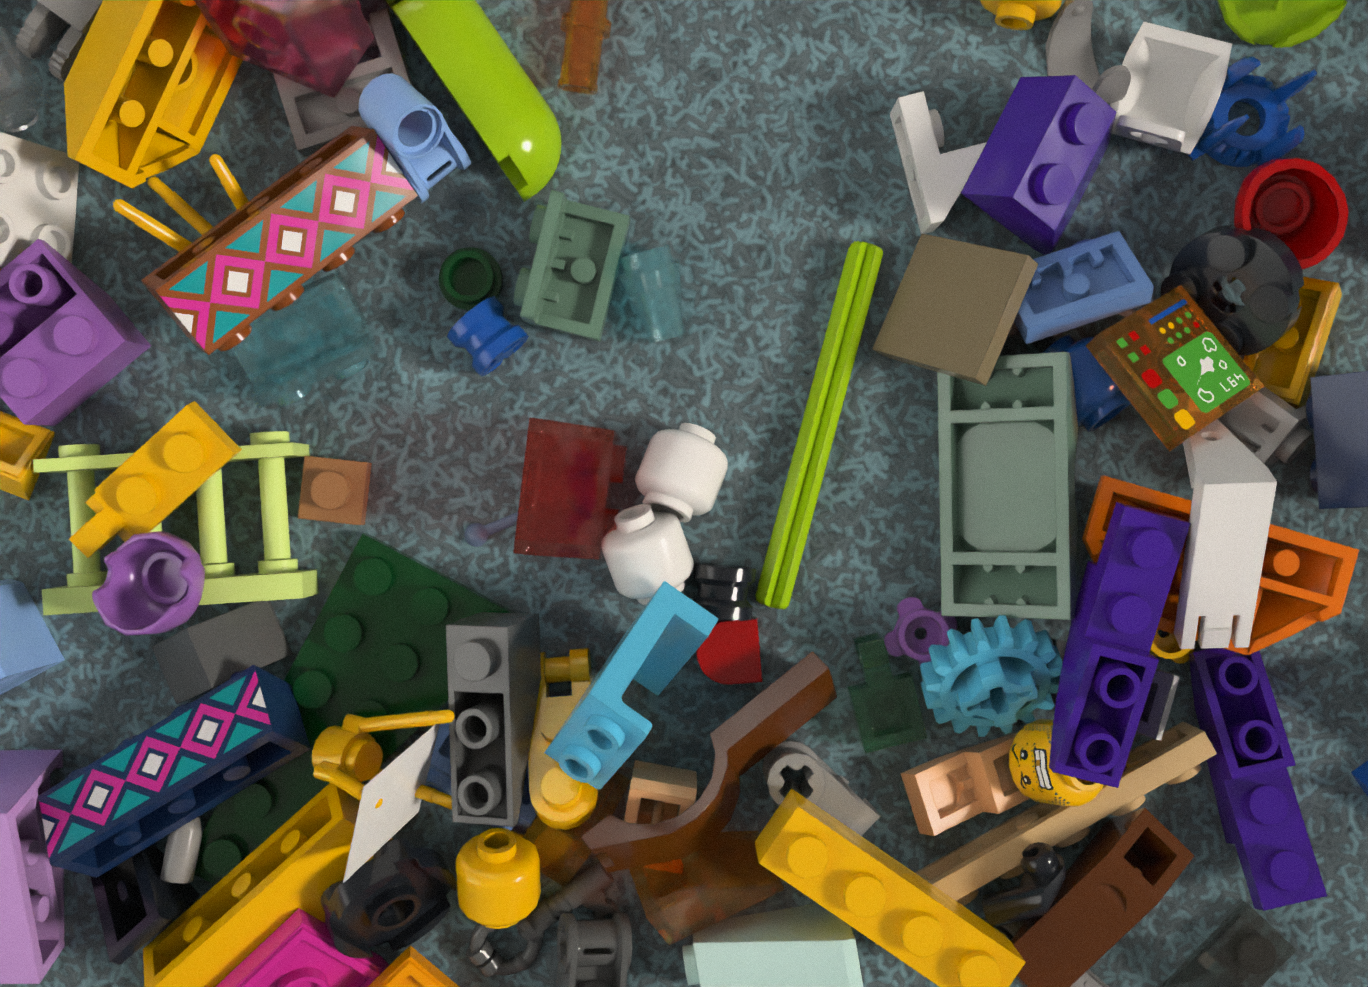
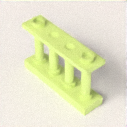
(278, 572)

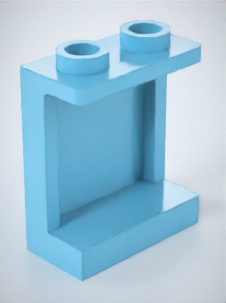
(652, 651)

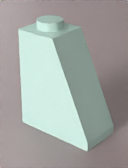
(775, 950)

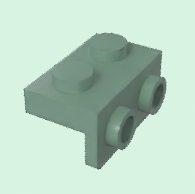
(571, 267)

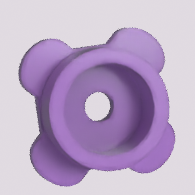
(912, 616)

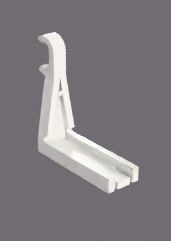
(1224, 540)

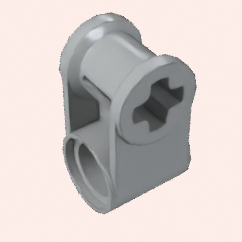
(820, 786)

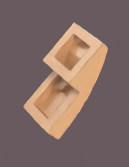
(962, 786)

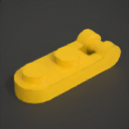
(553, 794)

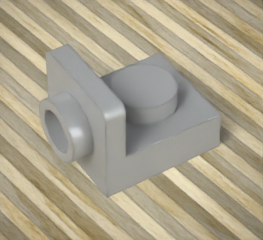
(1269, 427)

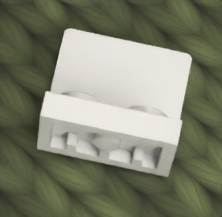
(35, 197)

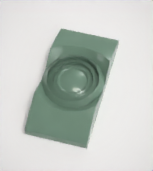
(1009, 490)

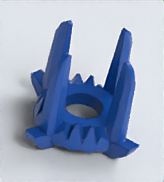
(1271, 138)

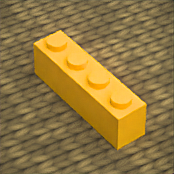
(257, 895)
(884, 898)

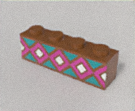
(281, 240)

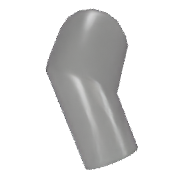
(182, 853)

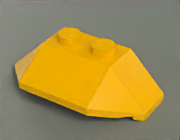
(145, 88)

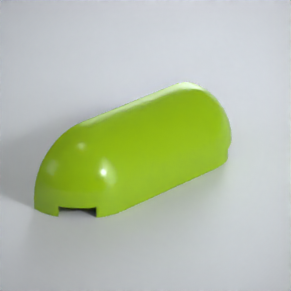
(487, 87)

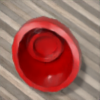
(1296, 204)

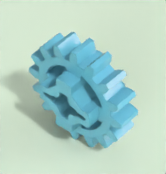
(991, 676)

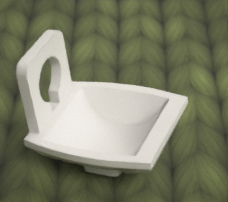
(1171, 87)

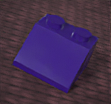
(1041, 157)

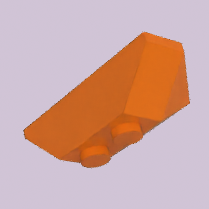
(1300, 575)

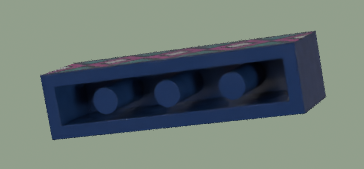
(172, 772)

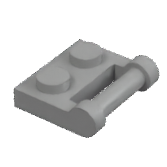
(320, 118)

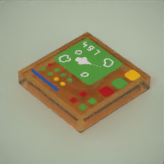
(1174, 367)

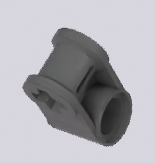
(593, 951)

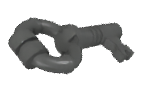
(584, 889)

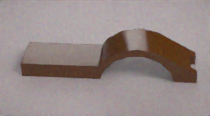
(738, 747)

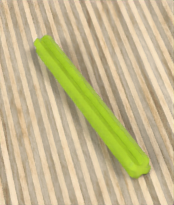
(819, 425)

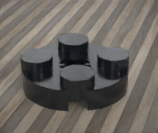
(1263, 266)
(388, 899)

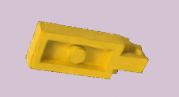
(156, 479)

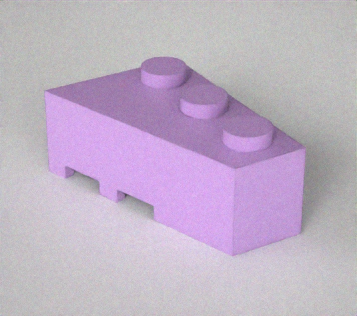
(28, 883)

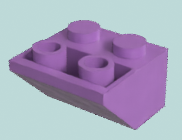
(58, 336)

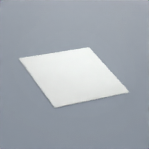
(397, 788)

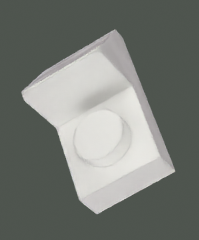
(932, 177)

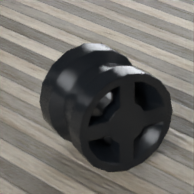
(724, 590)

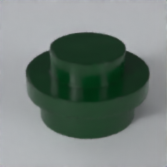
(470, 277)

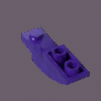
(1109, 644)
(1252, 777)

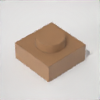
(334, 490)

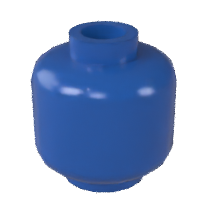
(1095, 392)

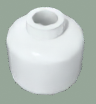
(682, 471)
(646, 552)

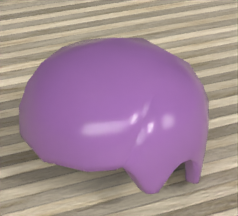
(150, 584)

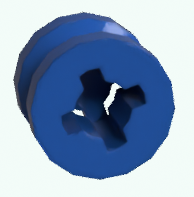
(487, 335)

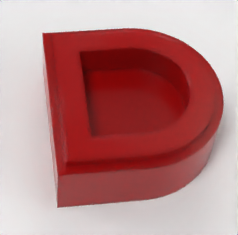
(732, 653)

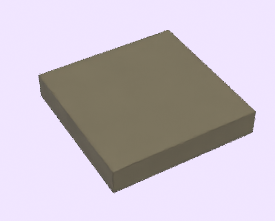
(955, 307)

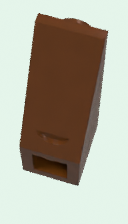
(1101, 900)

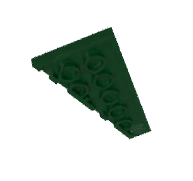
(367, 655)

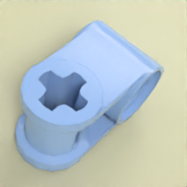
(411, 132)

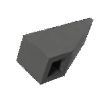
(494, 703)

